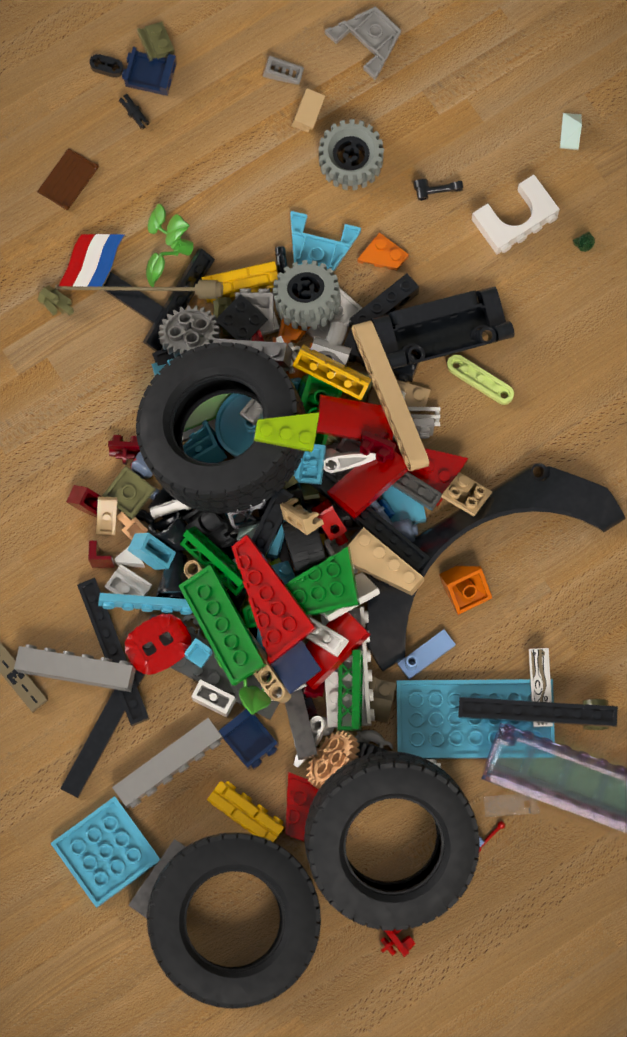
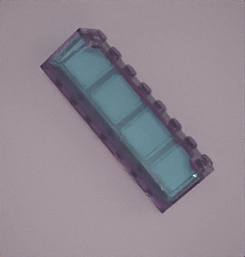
(558, 776)

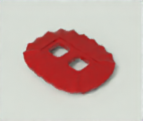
(165, 655)

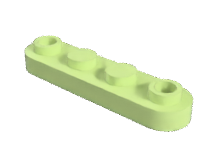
(480, 379)

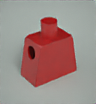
(330, 518)

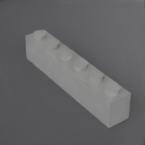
(75, 668)
(167, 763)

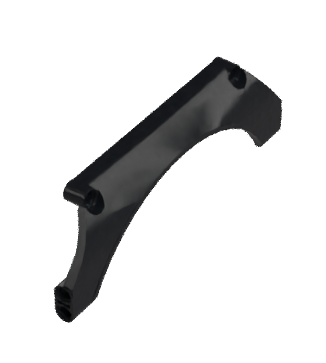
(523, 492)

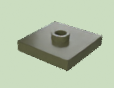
(131, 492)

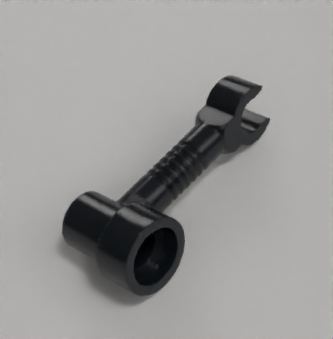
(423, 189)

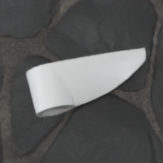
(345, 460)
(319, 728)

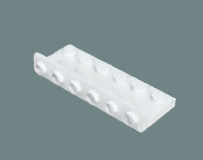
(331, 682)

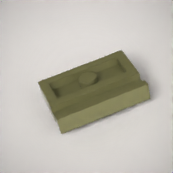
(155, 41)

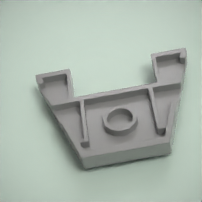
(374, 32)

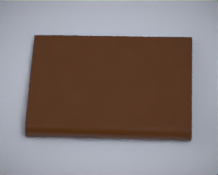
(68, 179)

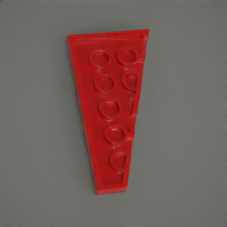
(441, 469)
(274, 608)

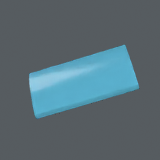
(404, 506)

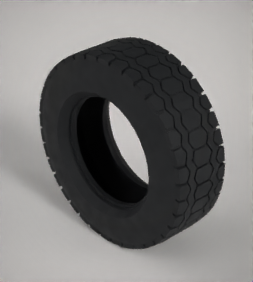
(185, 386)
(411, 899)
(286, 957)

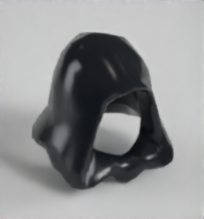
(171, 531)

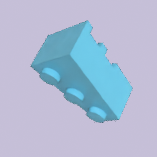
(205, 445)

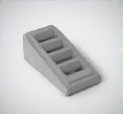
(275, 75)

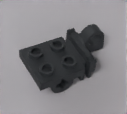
(215, 527)

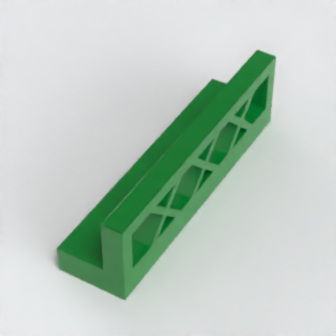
(216, 557)
(357, 690)

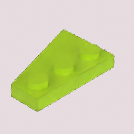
(288, 431)

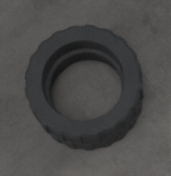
(304, 549)

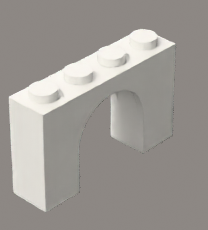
(502, 236)

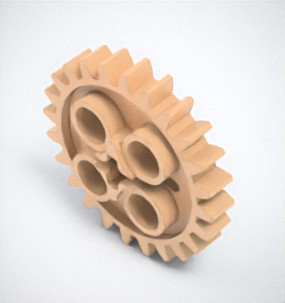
(331, 756)

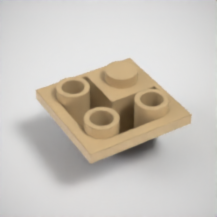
(466, 494)

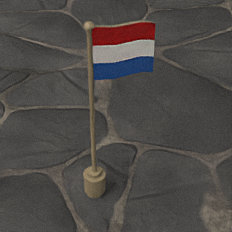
(93, 262)

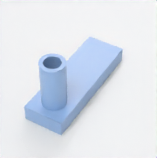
(426, 654)

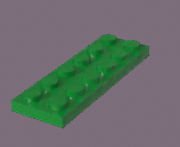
(222, 625)

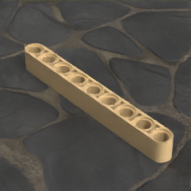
(390, 396)
(275, 683)

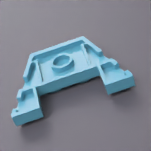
(317, 248)

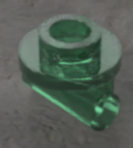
(584, 242)

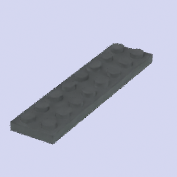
(211, 673)

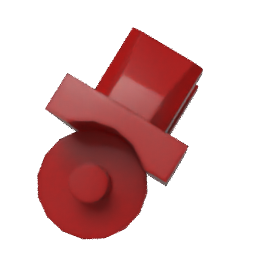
(402, 946)

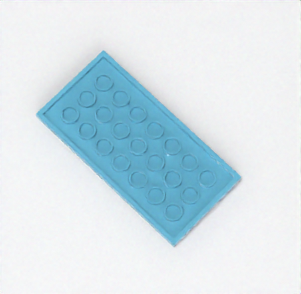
(430, 720)

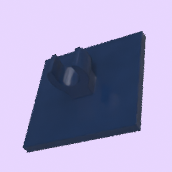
(296, 667)

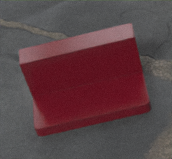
(96, 560)

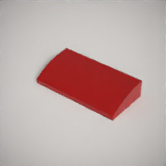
(350, 418)
(366, 484)
(347, 627)

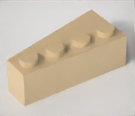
(379, 561)

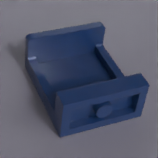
(148, 75)
(249, 739)

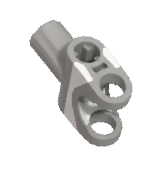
(332, 346)

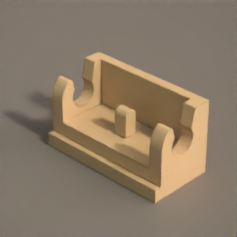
(308, 110)
(299, 517)

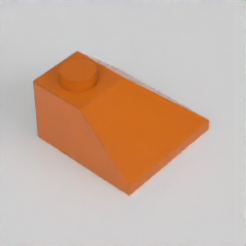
(465, 587)

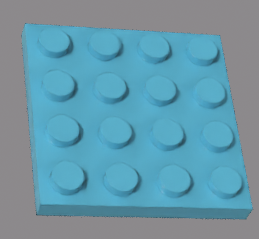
(105, 852)

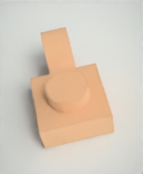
(131, 526)

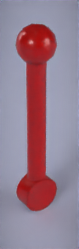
(500, 825)

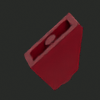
(84, 500)

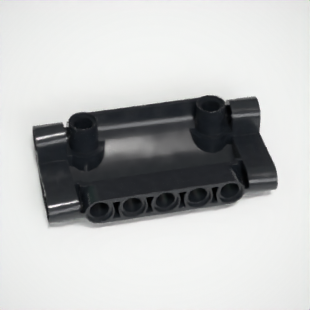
(442, 327)

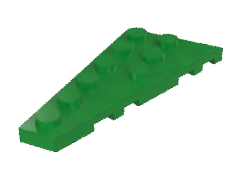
(322, 587)

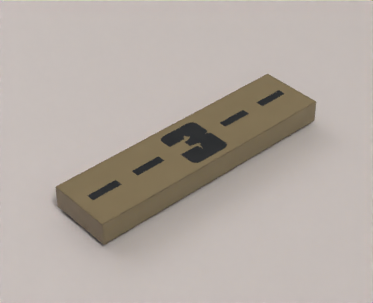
(20, 682)

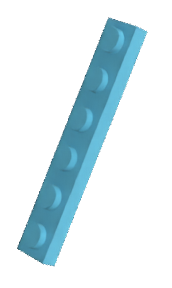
(145, 603)

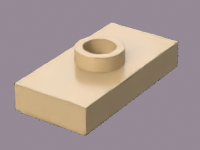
(106, 515)

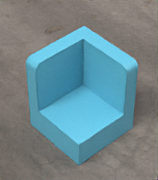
(198, 653)

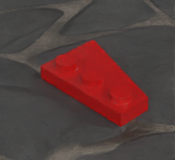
(299, 799)

